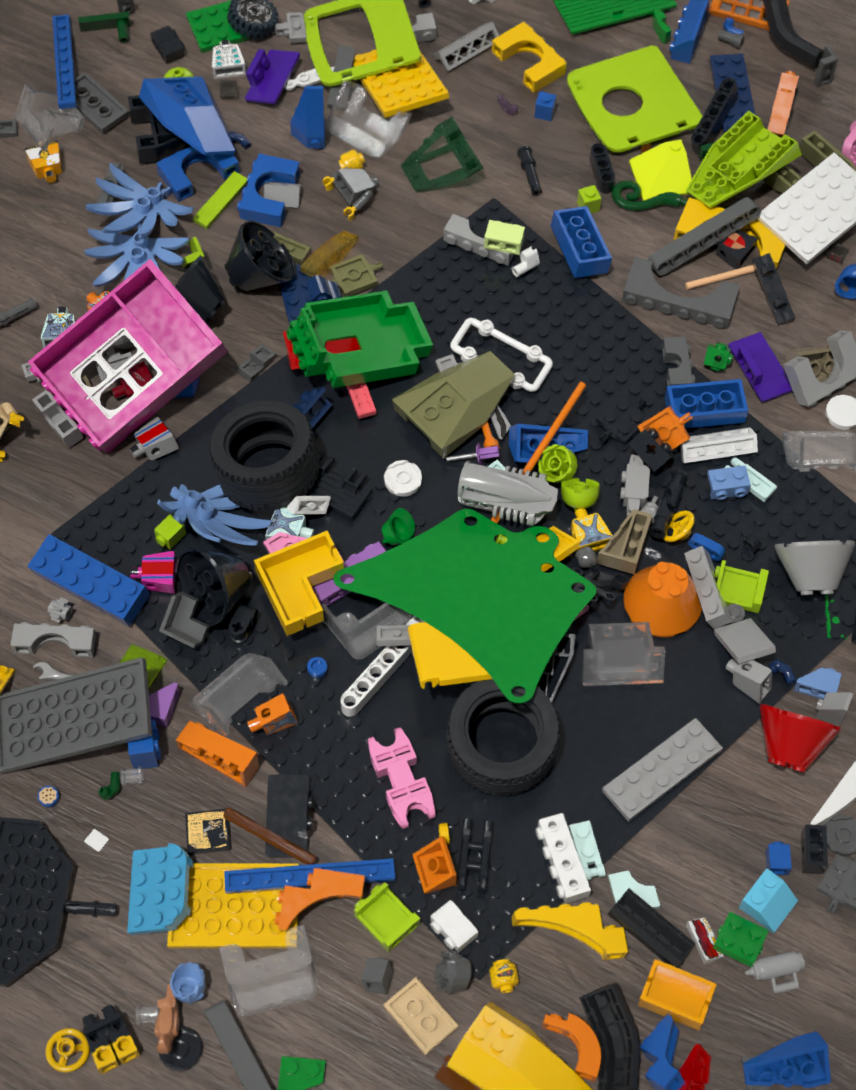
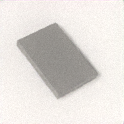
(744, 640)

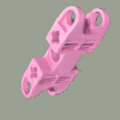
(406, 791)

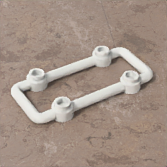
(486, 329)

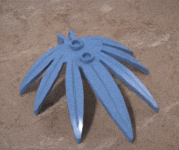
(145, 204)
(136, 252)
(204, 514)

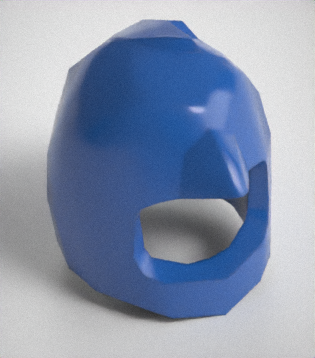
(848, 278)

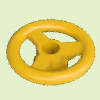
(681, 528)
(64, 1042)

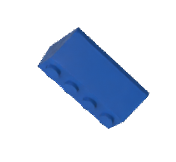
(689, 31)

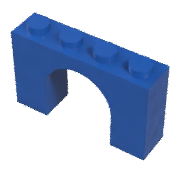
(173, 167)
(267, 169)

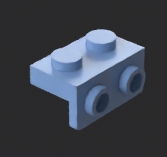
(729, 482)

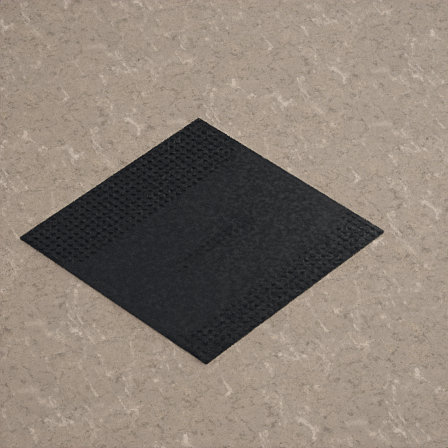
(601, 725)

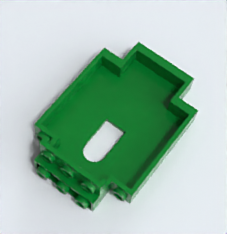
(387, 334)

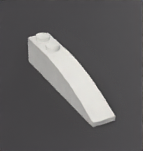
(839, 800)

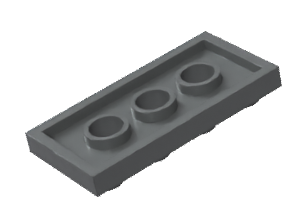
(106, 102)

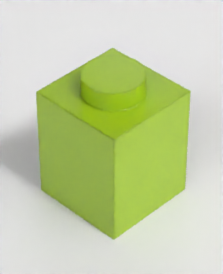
(589, 197)
(169, 532)

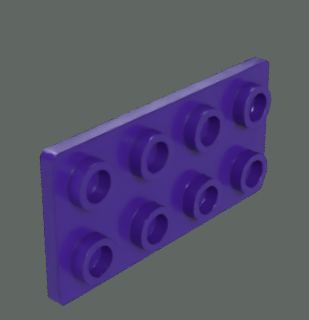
(269, 75)
(760, 367)

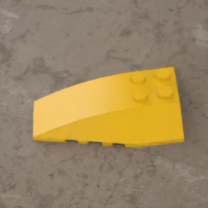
(510, 1056)

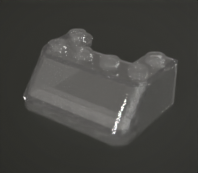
(361, 126)
(819, 448)
(272, 979)

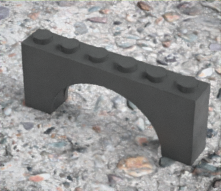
(710, 309)

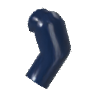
(240, 138)
(785, 669)

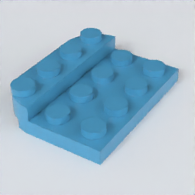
(158, 889)

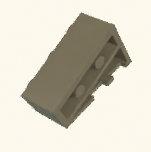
(626, 545)

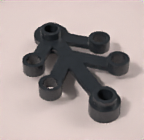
(618, 583)

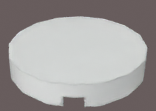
(842, 412)
(403, 478)

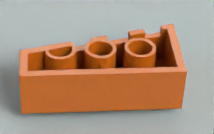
(219, 752)

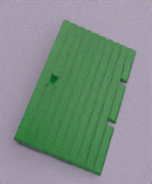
(592, 14)

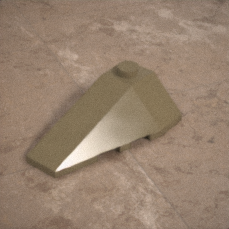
(819, 358)

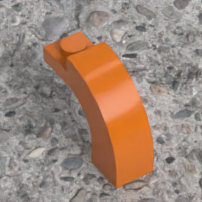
(584, 1039)

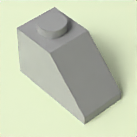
(833, 707)

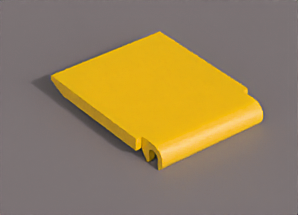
(441, 659)

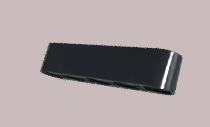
(715, 114)

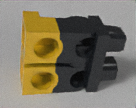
(106, 1032)

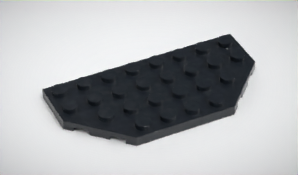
(32, 895)

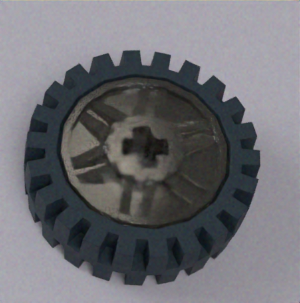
(252, 17)

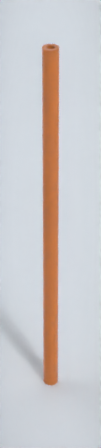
(551, 432)

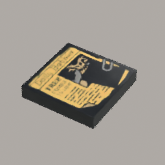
(207, 832)

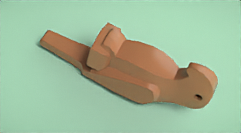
(167, 1022)

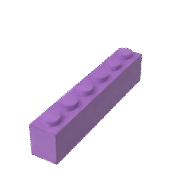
(328, 592)

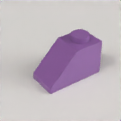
(163, 704)

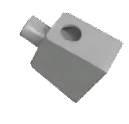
(751, 678)

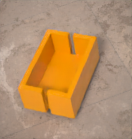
(677, 994)

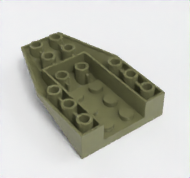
(455, 401)

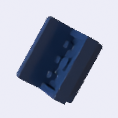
(313, 405)

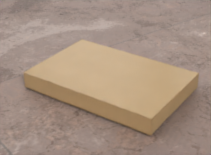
(420, 1016)

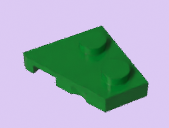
(300, 1073)

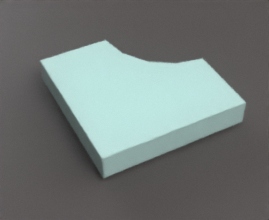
(622, 881)

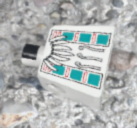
(227, 61)

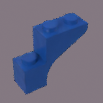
(660, 1050)

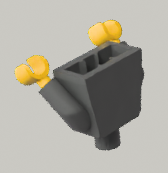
(354, 186)

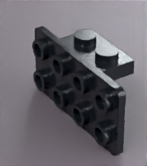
(288, 811)

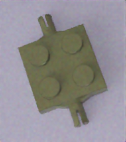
(355, 275)

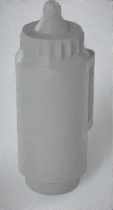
(778, 966)

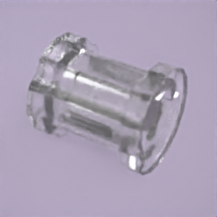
(131, 775)
(146, 1014)

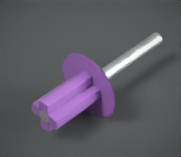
(481, 453)

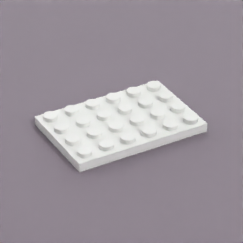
(814, 209)

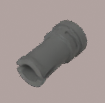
(734, 39)

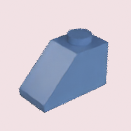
(818, 683)

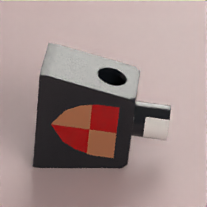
(736, 248)

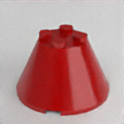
(794, 737)

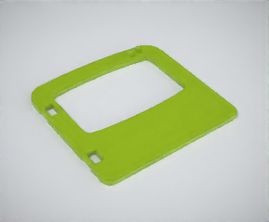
(390, 30)

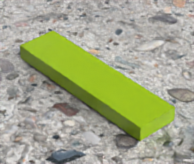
(220, 200)

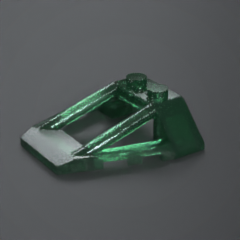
(456, 143)

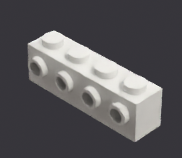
(563, 858)

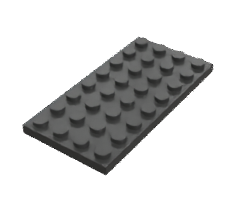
(74, 715)

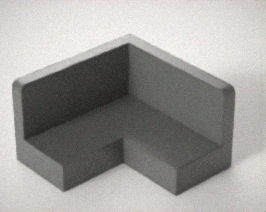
(180, 622)

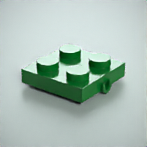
(740, 939)

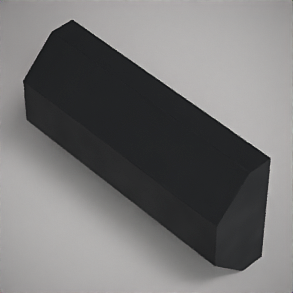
(651, 928)

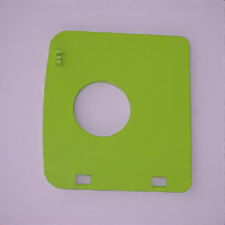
(650, 77)

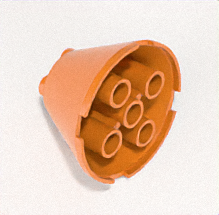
(663, 598)

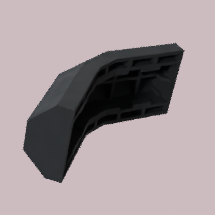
(785, 35)
(616, 1038)

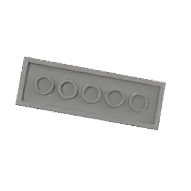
(662, 769)

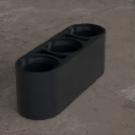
(602, 168)

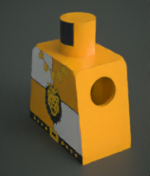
(45, 162)

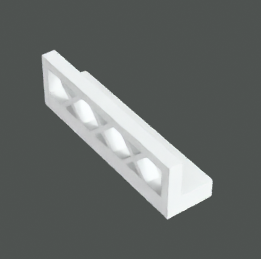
(719, 445)

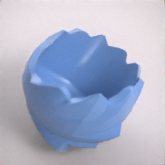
(188, 982)

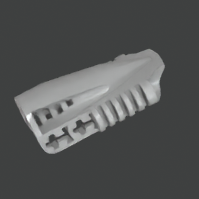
(507, 492)

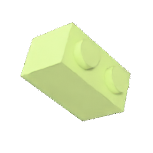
(504, 237)

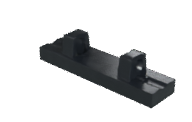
(773, 289)

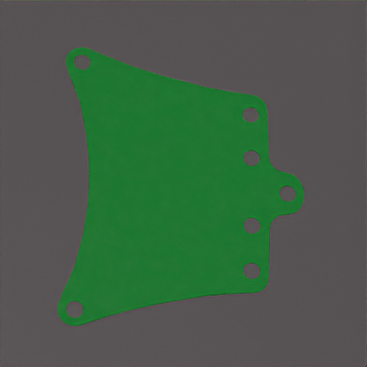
(481, 593)

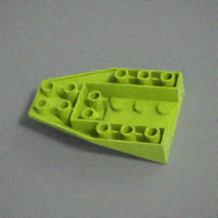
(740, 160)

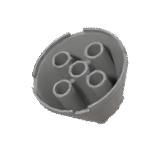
(815, 564)

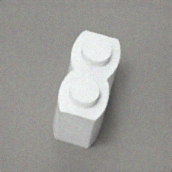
(453, 926)

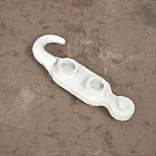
(304, 79)

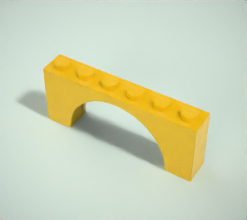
(697, 213)

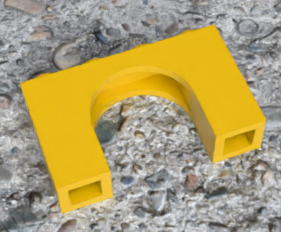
(524, 39)

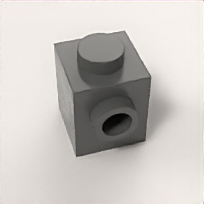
(377, 975)

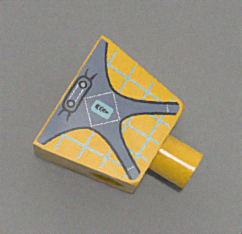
(590, 530)

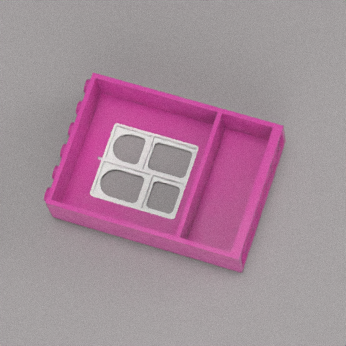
(164, 333)

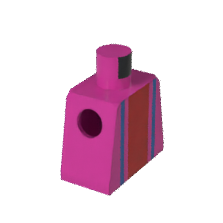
(157, 572)

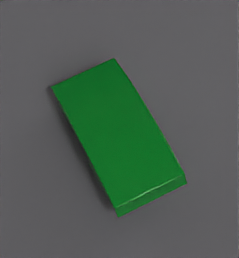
(661, 29)

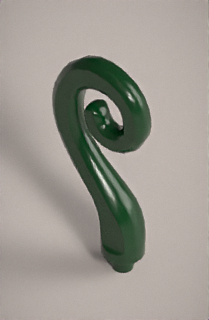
(669, 198)

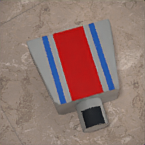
(153, 440)

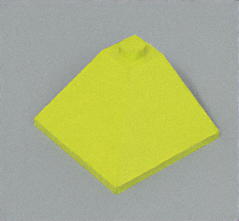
(662, 170)

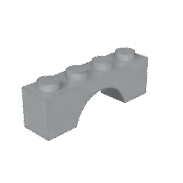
(459, 233)
(702, 573)
(29, 637)

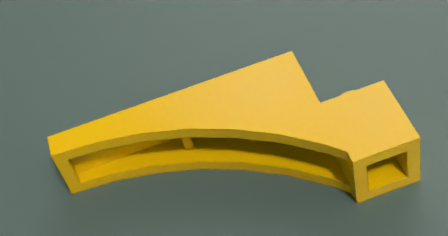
(579, 922)

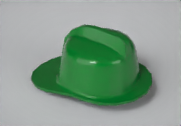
(398, 528)

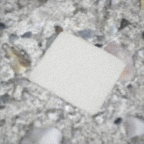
(96, 840)

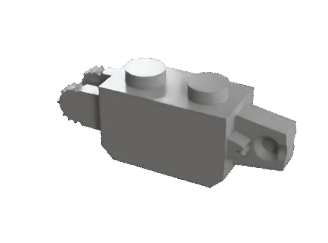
(636, 484)

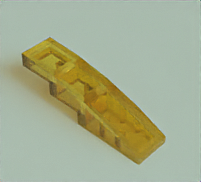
(328, 252)

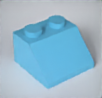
(769, 901)

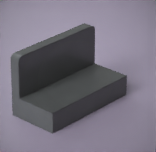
(826, 67)

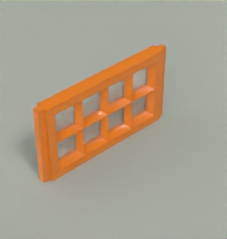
(742, 11)

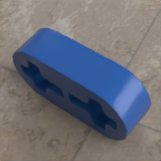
(714, 549)

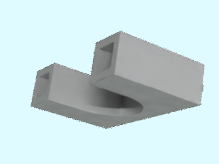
(802, 378)

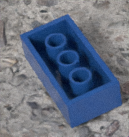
(581, 242)
(709, 402)

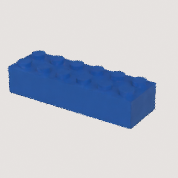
(89, 580)

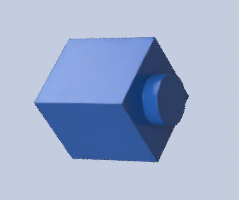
(545, 106)
(778, 858)

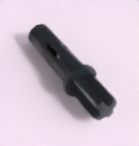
(91, 908)

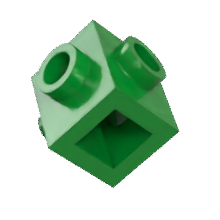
(718, 363)

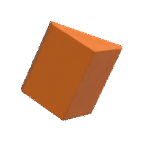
(435, 866)

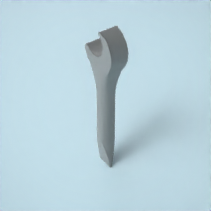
(48, 672)

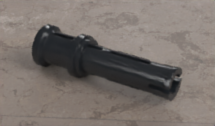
(528, 164)

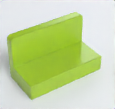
(196, 252)

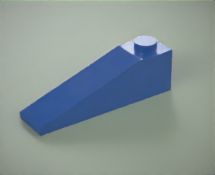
(794, 1062)

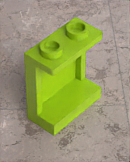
(741, 586)
(386, 917)

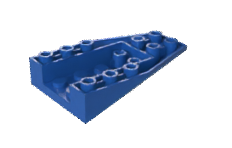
(189, 112)

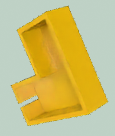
(289, 579)

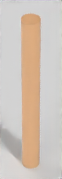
(719, 277)

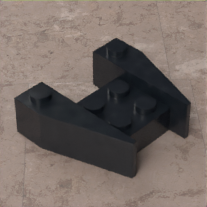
(161, 142)

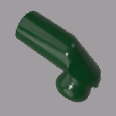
(113, 788)

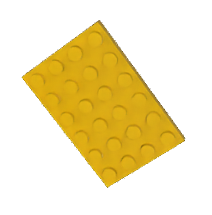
(402, 87)
(228, 918)

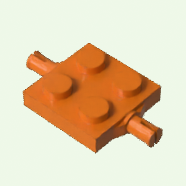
(669, 427)

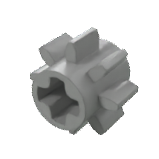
(60, 610)

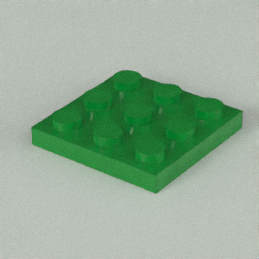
(212, 26)

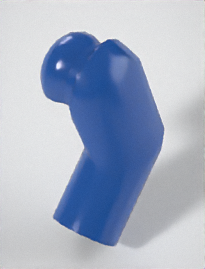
(729, 27)

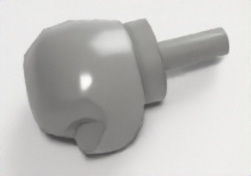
(651, 508)

